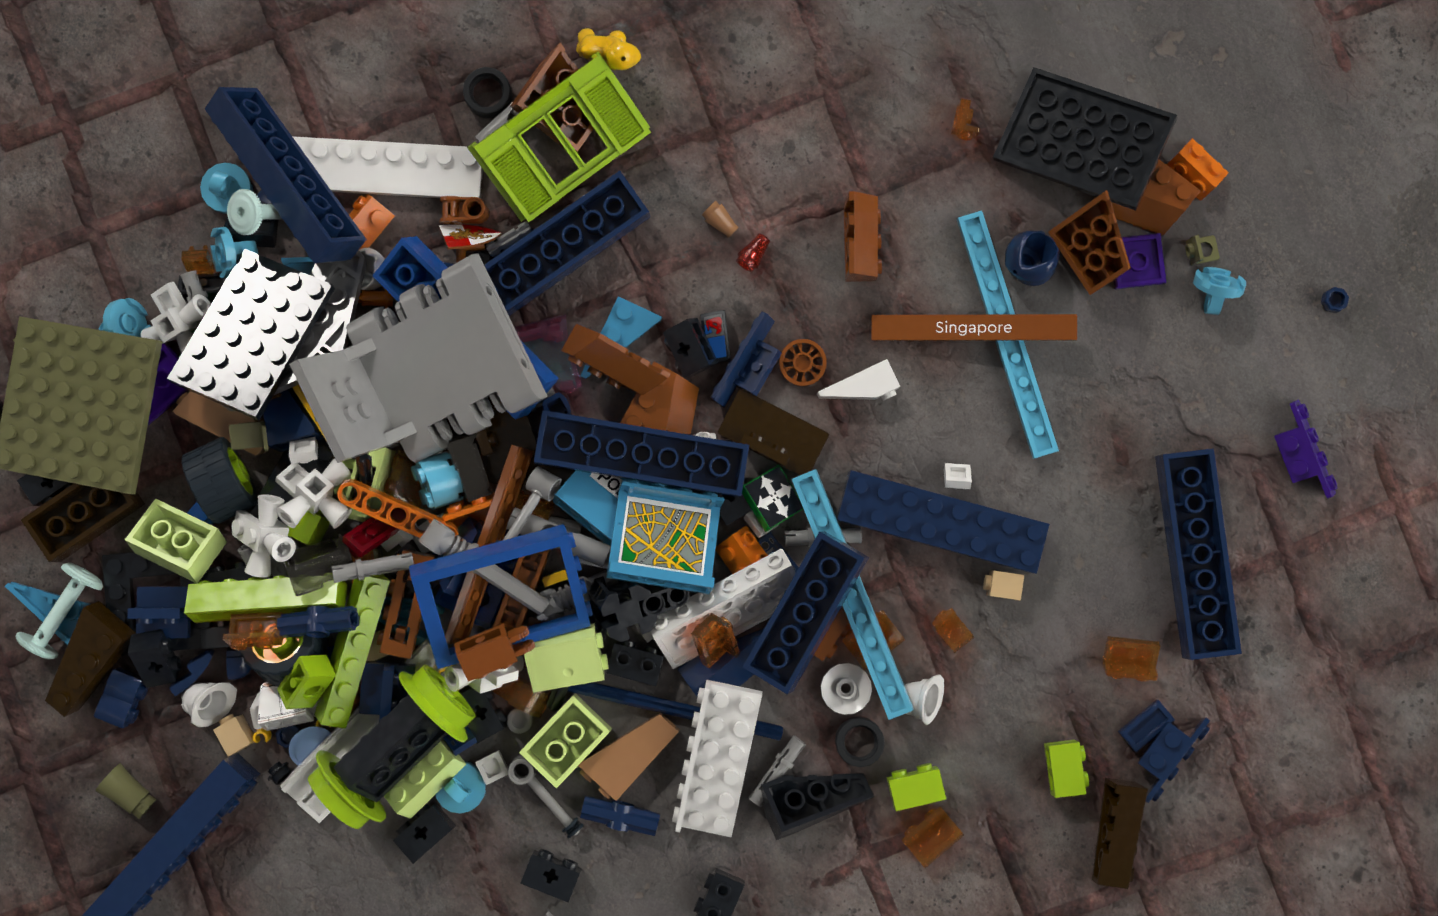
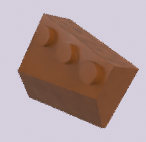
(569, 116)
(1162, 202)
(862, 237)
(1093, 244)
(612, 361)
(666, 406)

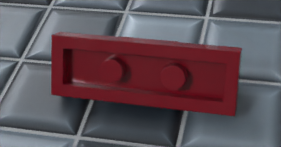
(371, 534)

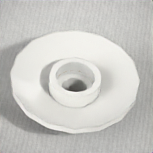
(859, 688)

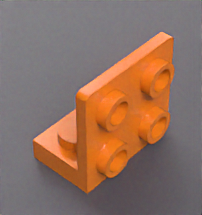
(461, 510)

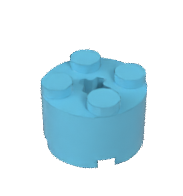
(438, 481)

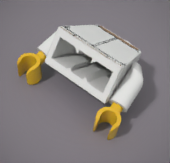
(270, 713)

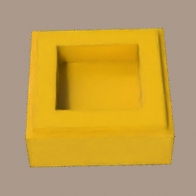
(555, 578)

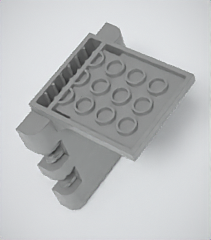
(417, 373)

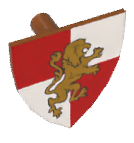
(467, 238)

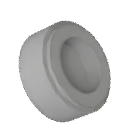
(519, 721)

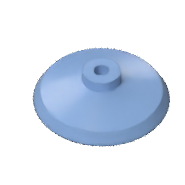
(306, 742)

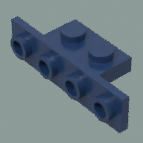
(751, 363)
(1167, 752)

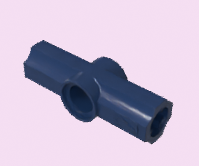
(318, 621)
(620, 815)

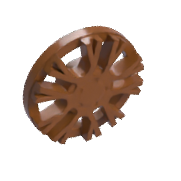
(802, 362)

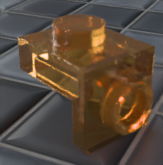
(952, 629)

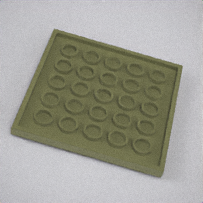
(78, 404)

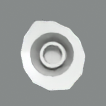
(926, 697)
(208, 702)

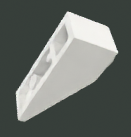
(868, 384)

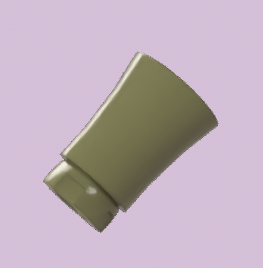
(126, 792)

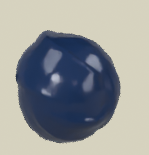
(1032, 257)

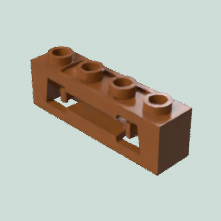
(529, 571)
(397, 644)

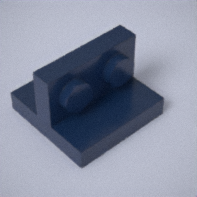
(163, 610)
(381, 687)

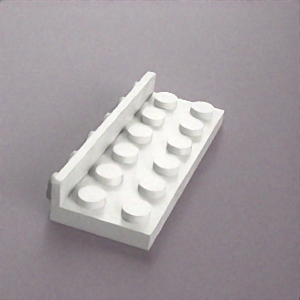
(741, 598)
(717, 758)

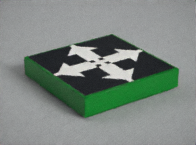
(772, 498)

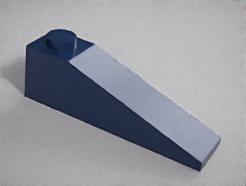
(725, 670)

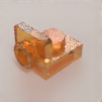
(962, 117)

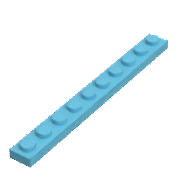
(1012, 353)
(857, 604)

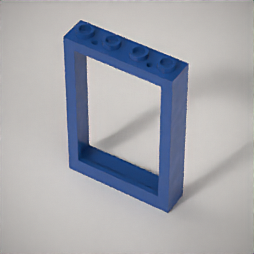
(491, 554)

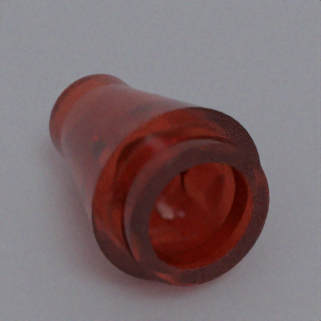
(752, 254)

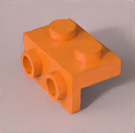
(1198, 168)
(370, 218)
(740, 550)

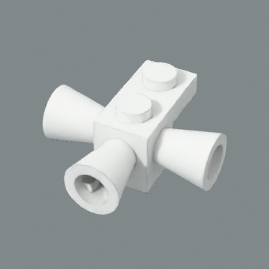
(176, 316)
(313, 493)
(263, 536)
(456, 678)

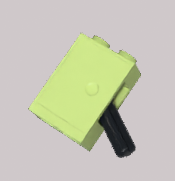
(371, 470)
(566, 662)

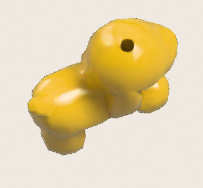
(613, 49)

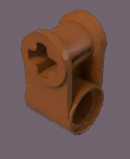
(458, 210)

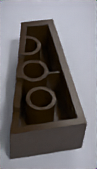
(90, 655)
(1118, 832)

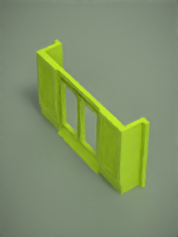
(516, 168)

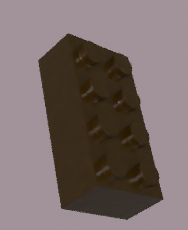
(77, 518)

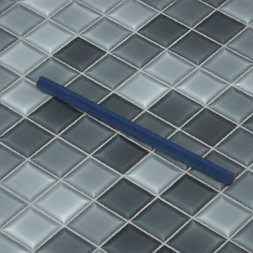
(660, 705)

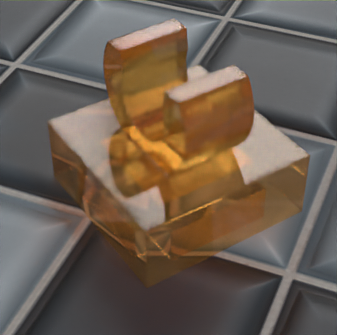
(198, 260)

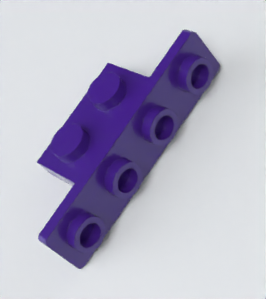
(1302, 453)

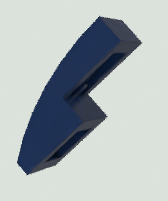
(196, 667)

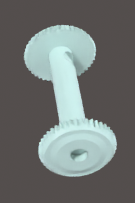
(247, 212)
(40, 646)

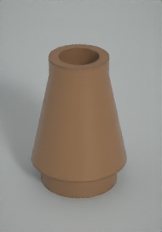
(719, 218)

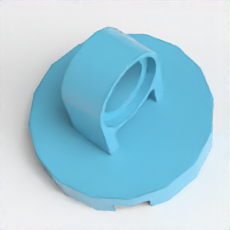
(221, 183)
(226, 252)
(1218, 286)
(124, 317)
(463, 790)

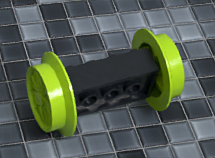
(400, 740)

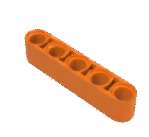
(389, 503)

